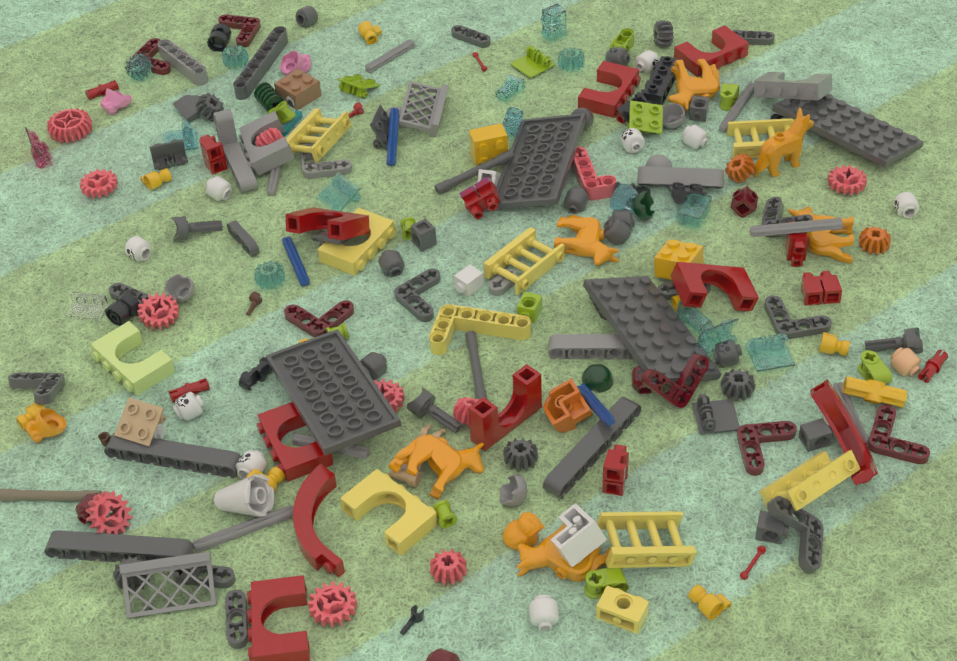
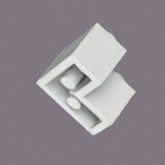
(578, 537)

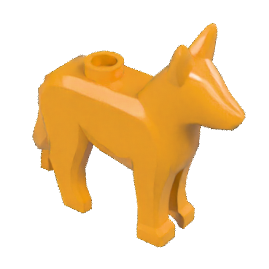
(691, 86)
(783, 144)
(587, 240)
(826, 243)
(441, 458)
(547, 555)

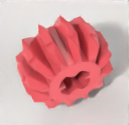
(268, 137)
(461, 409)
(448, 567)

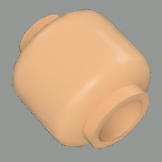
(905, 362)

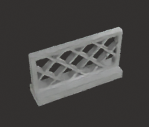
(434, 117)
(160, 566)

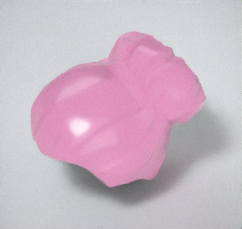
(294, 61)
(114, 100)

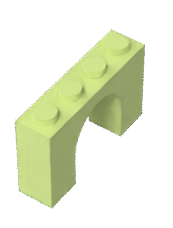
(135, 376)

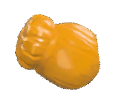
(46, 424)
(523, 531)

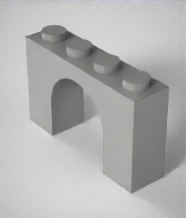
(775, 86)
(266, 157)

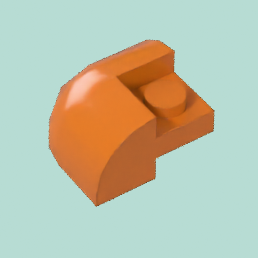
(566, 406)

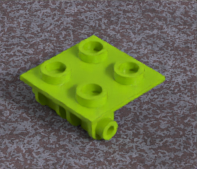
(533, 63)
(357, 85)
(646, 117)

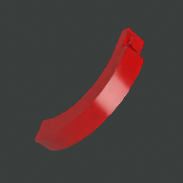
(845, 430)
(309, 497)

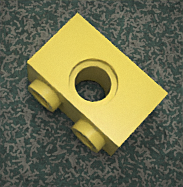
(630, 618)

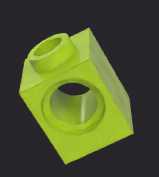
(530, 305)

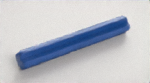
(392, 136)
(296, 261)
(596, 406)

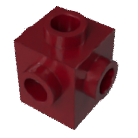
(744, 201)

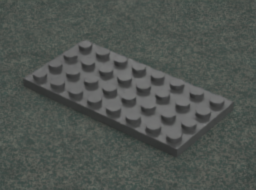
(853, 129)
(541, 161)
(647, 325)
(332, 392)

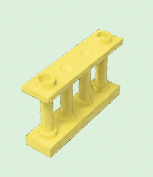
(311, 125)
(754, 128)
(517, 248)
(811, 479)
(650, 555)

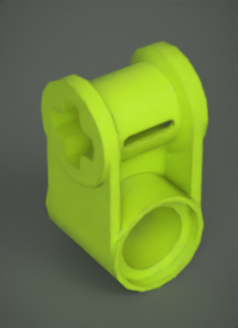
(624, 39)
(729, 95)
(283, 112)
(873, 368)
(602, 578)

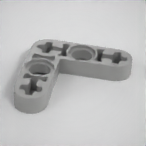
(343, 166)

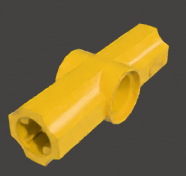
(874, 392)

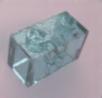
(553, 22)
(694, 210)

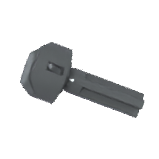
(184, 228)
(910, 339)
(425, 405)

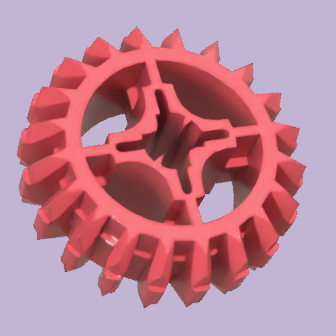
(69, 125)

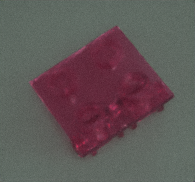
(39, 150)

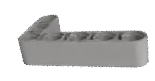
(233, 153)

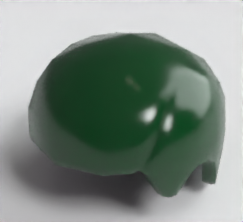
(641, 205)
(597, 377)

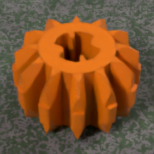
(740, 168)
(874, 240)

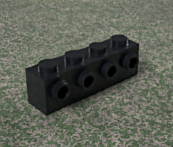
(660, 81)

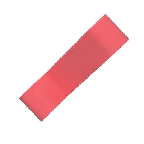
(595, 187)

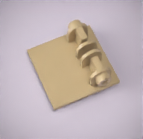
(139, 421)

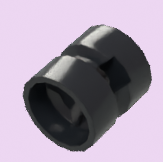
(219, 37)
(121, 310)

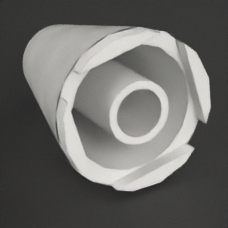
(247, 497)

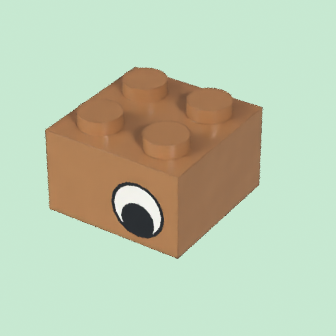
(298, 89)

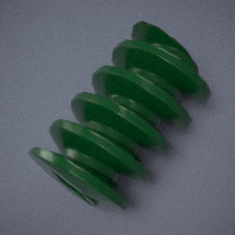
(267, 96)

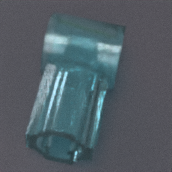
(511, 85)
(693, 317)

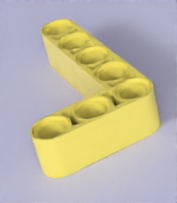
(479, 320)

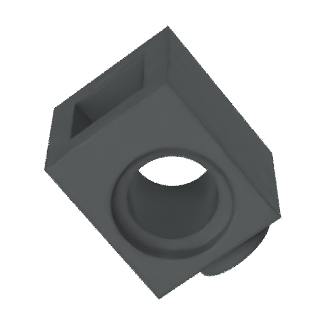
(699, 108)
(423, 234)
(815, 434)
(770, 529)

